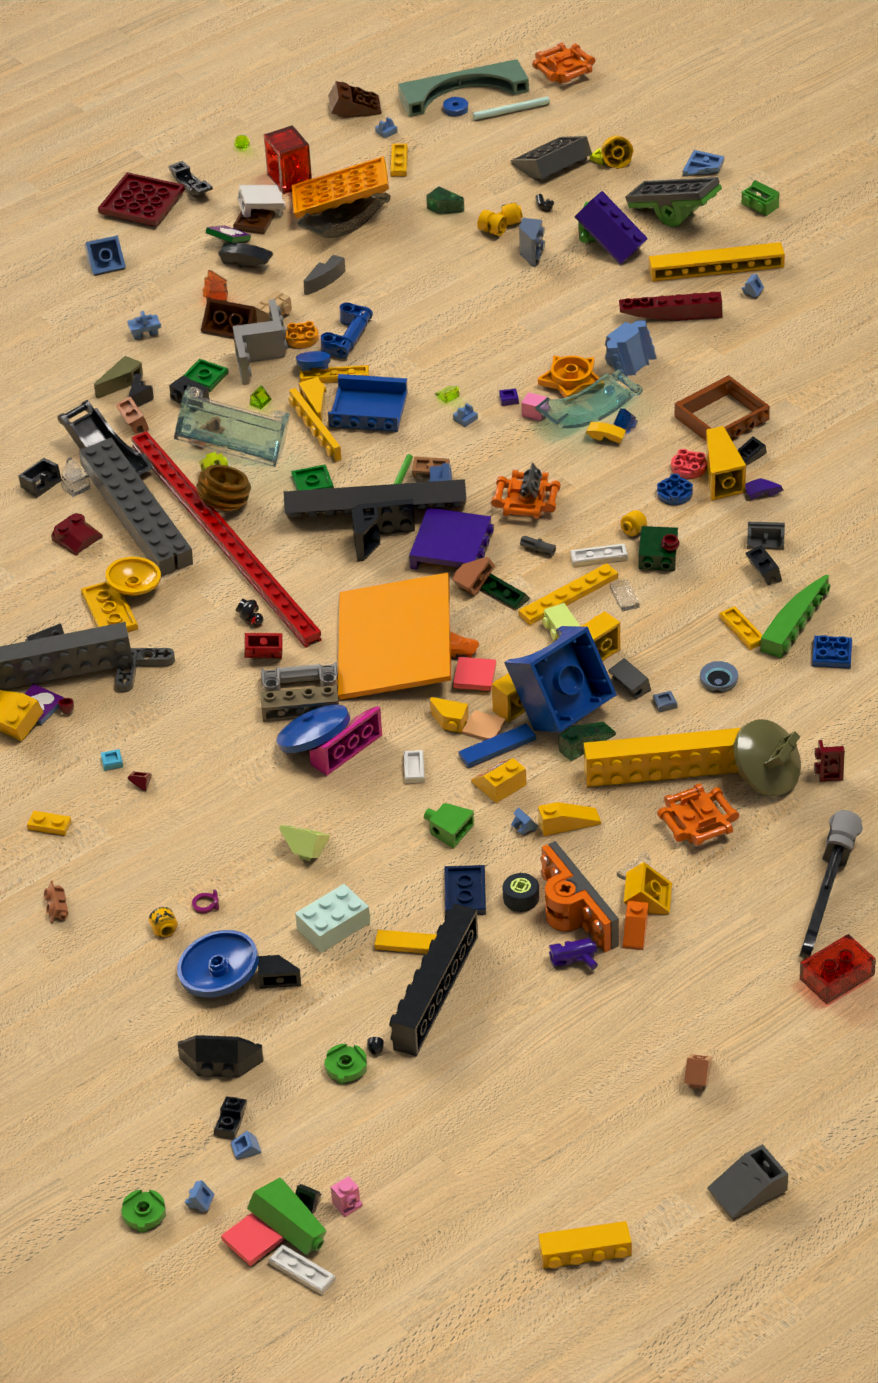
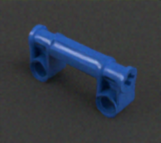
(357, 320)

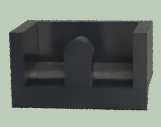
(40, 477)

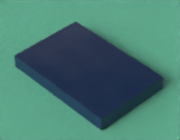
(465, 887)

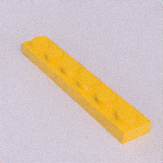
(314, 423)
(569, 593)

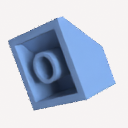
(104, 255)

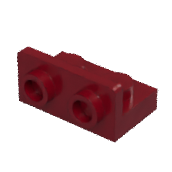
(829, 762)

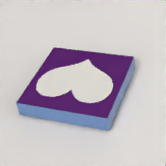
(47, 700)

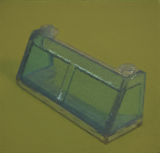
(231, 428)

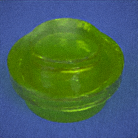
(241, 142)

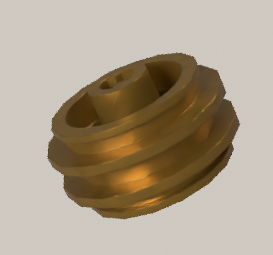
(223, 487)

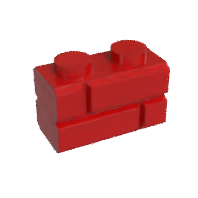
(263, 645)

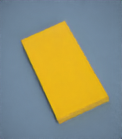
(108, 606)

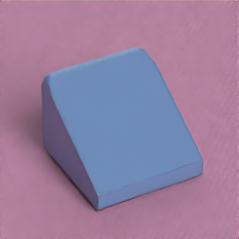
(245, 1145)

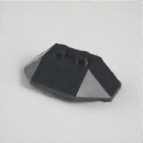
(220, 1055)

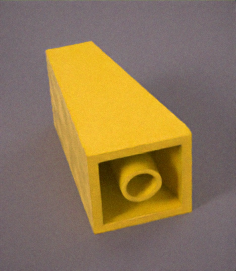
(724, 465)

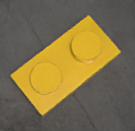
(49, 823)

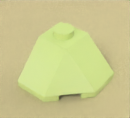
(304, 842)

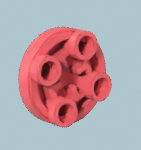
(689, 464)

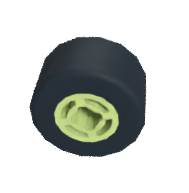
(520, 892)

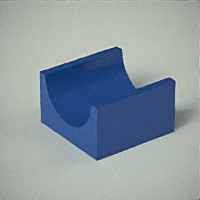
(561, 680)

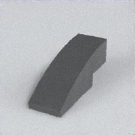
(324, 274)

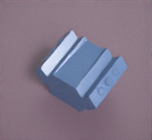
(629, 347)

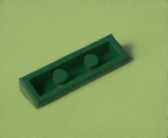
(504, 592)

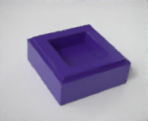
(508, 397)

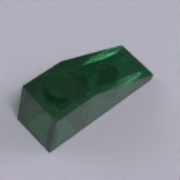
(573, 739)

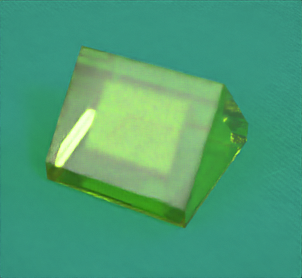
(259, 398)

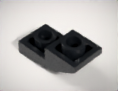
(230, 1117)

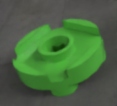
(348, 1072)
(143, 1220)

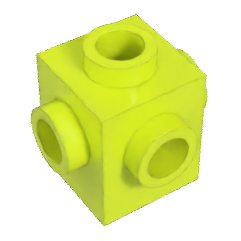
(211, 459)

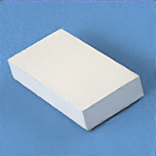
(414, 766)

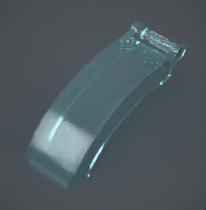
(590, 404)

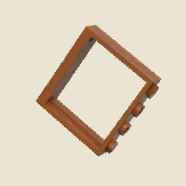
(714, 392)

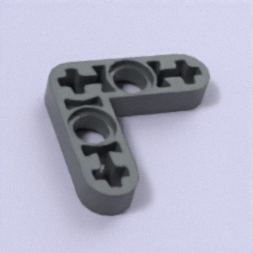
(165, 658)

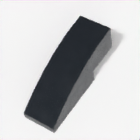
(244, 254)

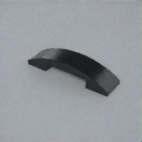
(183, 175)

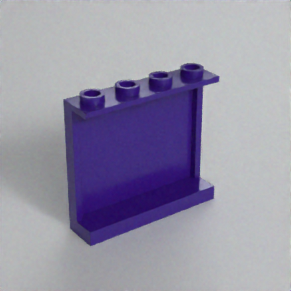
(451, 538)

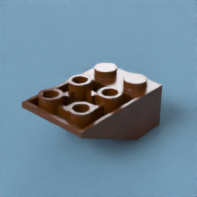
(353, 101)

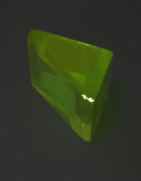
(448, 393)

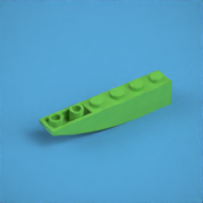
(793, 618)

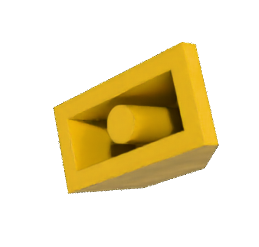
(449, 714)

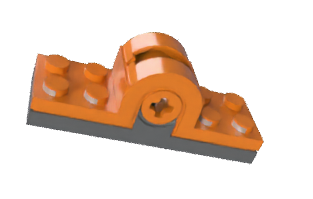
(574, 901)

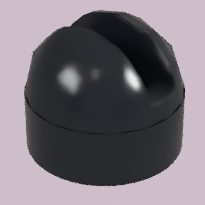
(375, 1045)

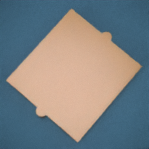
(483, 725)

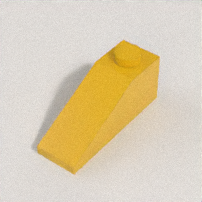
(314, 394)
(565, 817)

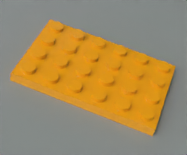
(340, 187)

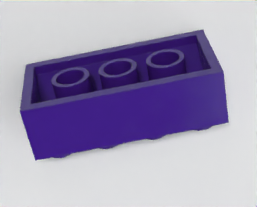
(611, 227)

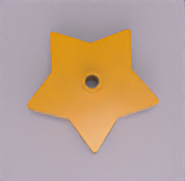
(569, 374)

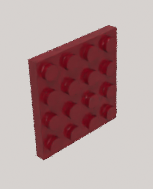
(141, 199)

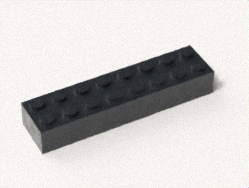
(434, 979)

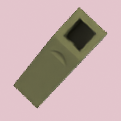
(118, 377)

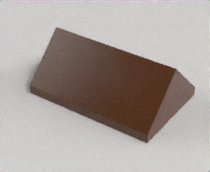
(223, 315)

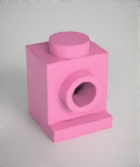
(346, 1196)

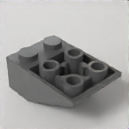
(749, 1182)

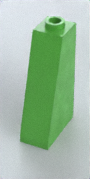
(287, 1215)

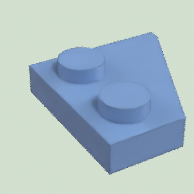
(703, 163)

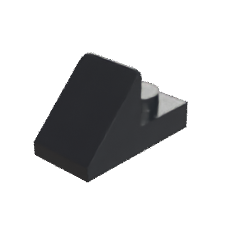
(140, 391)

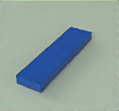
(497, 745)

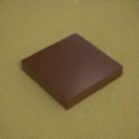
(256, 223)

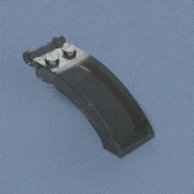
(345, 218)

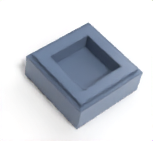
(664, 701)

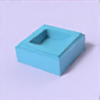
(111, 759)

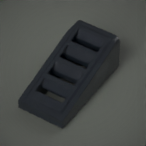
(752, 443)

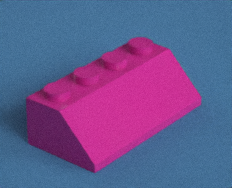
(350, 741)

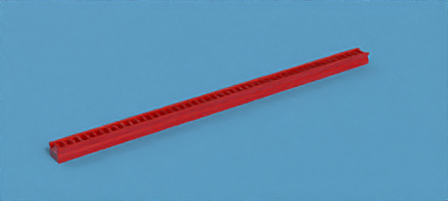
(228, 541)

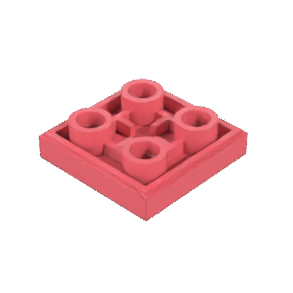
(474, 673)
(251, 1239)

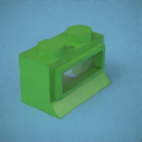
(760, 198)

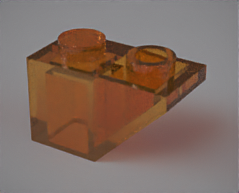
(215, 287)

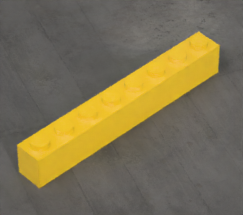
(716, 261)

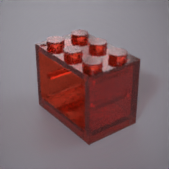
(287, 158)

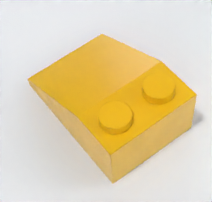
(18, 714)

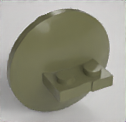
(767, 757)

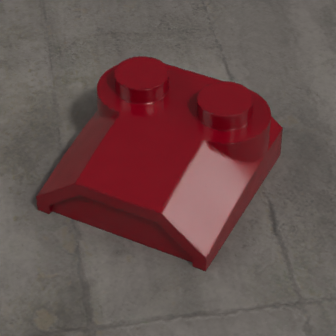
(75, 534)

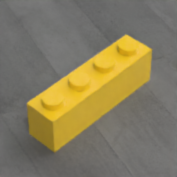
(585, 1244)

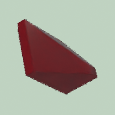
(140, 779)

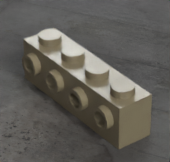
(295, 702)

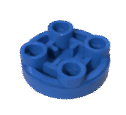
(313, 359)
(674, 490)

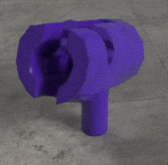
(573, 952)

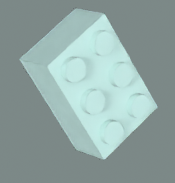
(332, 918)

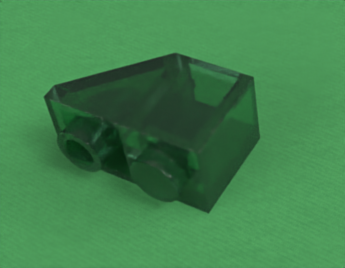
(444, 201)

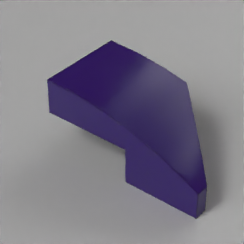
(761, 486)

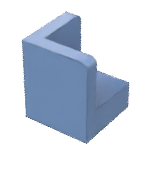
(441, 473)

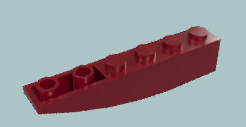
(675, 307)

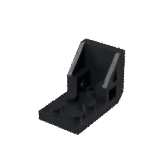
(377, 519)

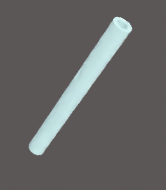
(511, 108)

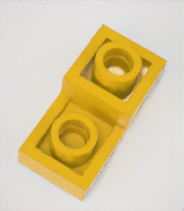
(599, 429)

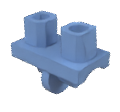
(144, 323)

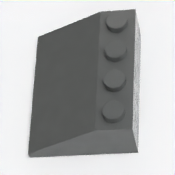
(553, 156)

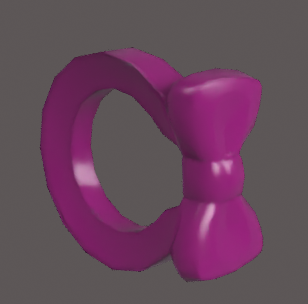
(215, 905)

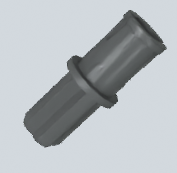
(538, 545)

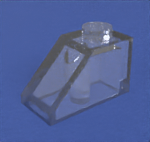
(74, 478)

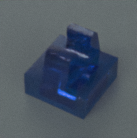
(625, 420)

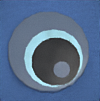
(719, 676)

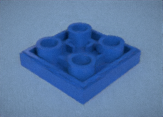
(832, 651)

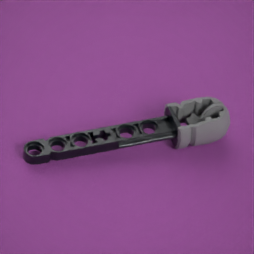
(840, 840)

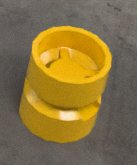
(492, 222)

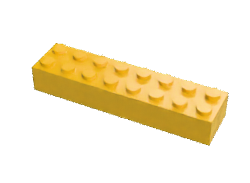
(606, 636)
(660, 757)

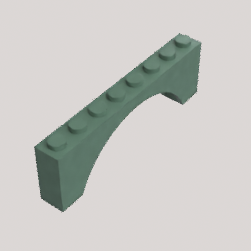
(419, 93)

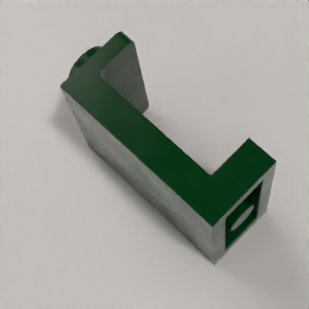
(651, 553)

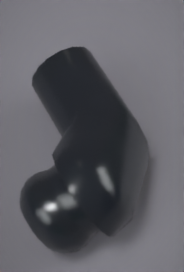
(547, 205)

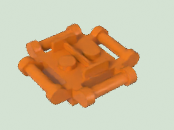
(564, 64)
(525, 506)
(697, 815)

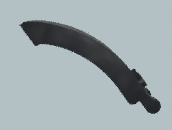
(94, 429)

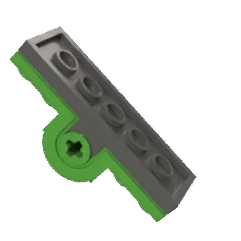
(674, 198)

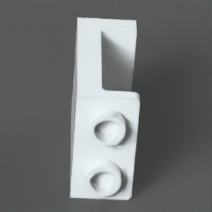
(260, 198)

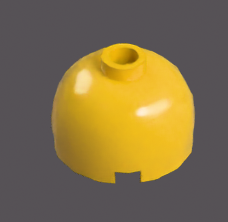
(617, 151)

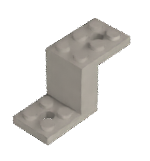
(259, 341)

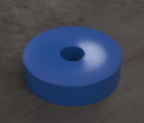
(455, 106)

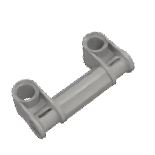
(324, 673)

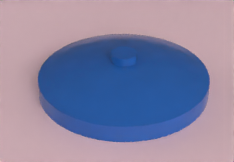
(313, 728)
(218, 963)

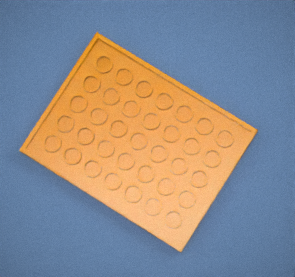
(394, 636)

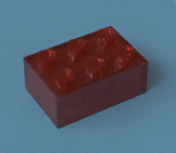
(837, 968)

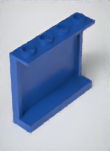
(368, 402)

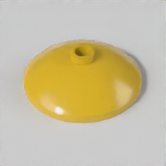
(133, 575)

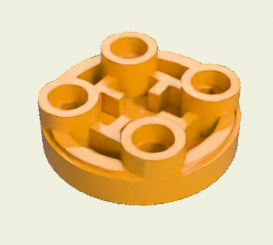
(301, 334)

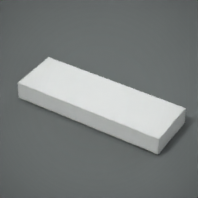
(598, 555)
(302, 1269)

